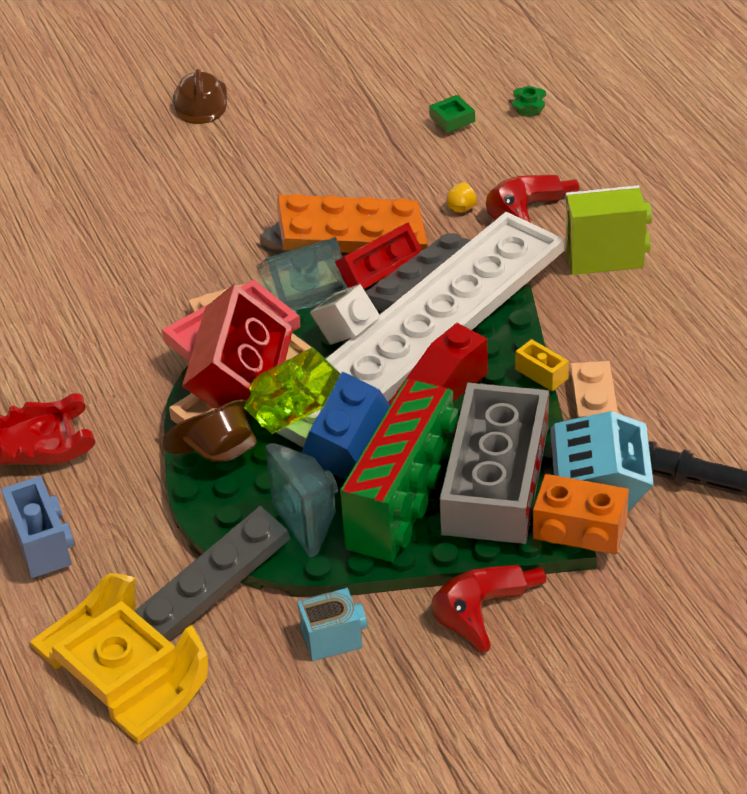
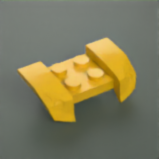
(125, 658)

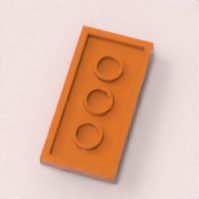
(350, 220)

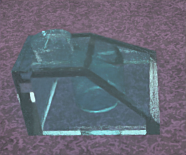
(302, 495)

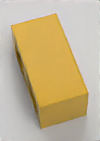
(542, 365)

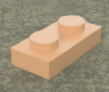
(593, 388)

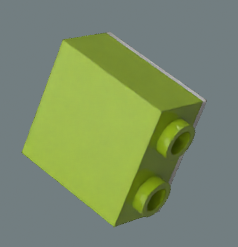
(606, 230)

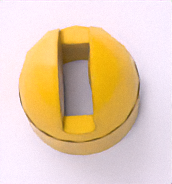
(461, 198)

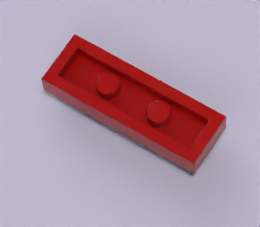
(379, 257)

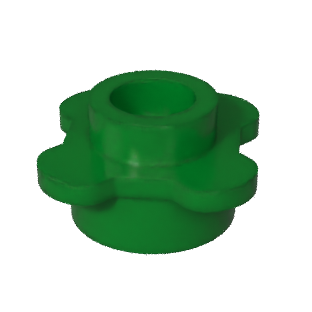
(529, 100)

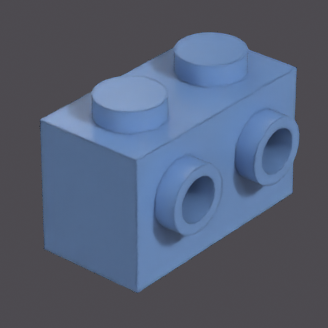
(37, 526)

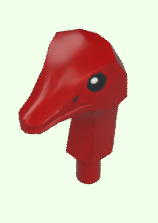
(516, 192)
(461, 598)

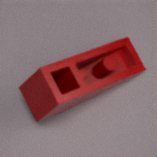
(452, 361)

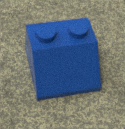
(345, 425)

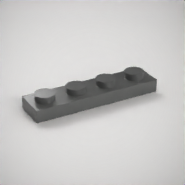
(414, 271)
(214, 573)

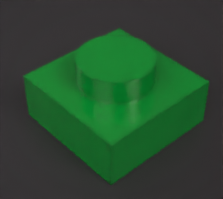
(452, 113)

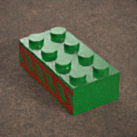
(398, 470)

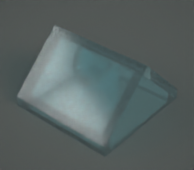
(304, 274)

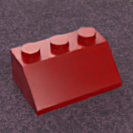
(234, 347)

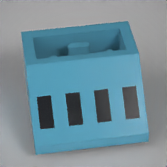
(604, 451)

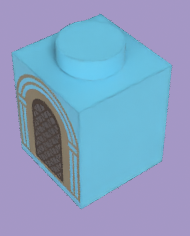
(331, 624)

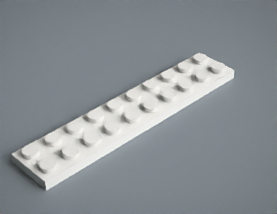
(457, 291)

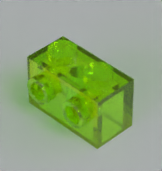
(291, 390)

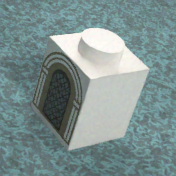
(345, 314)

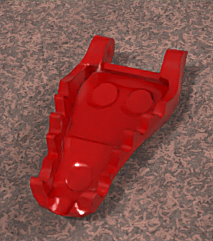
(44, 432)

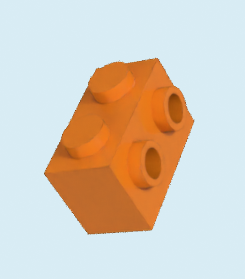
(580, 513)

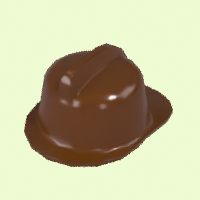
(200, 98)
(214, 435)

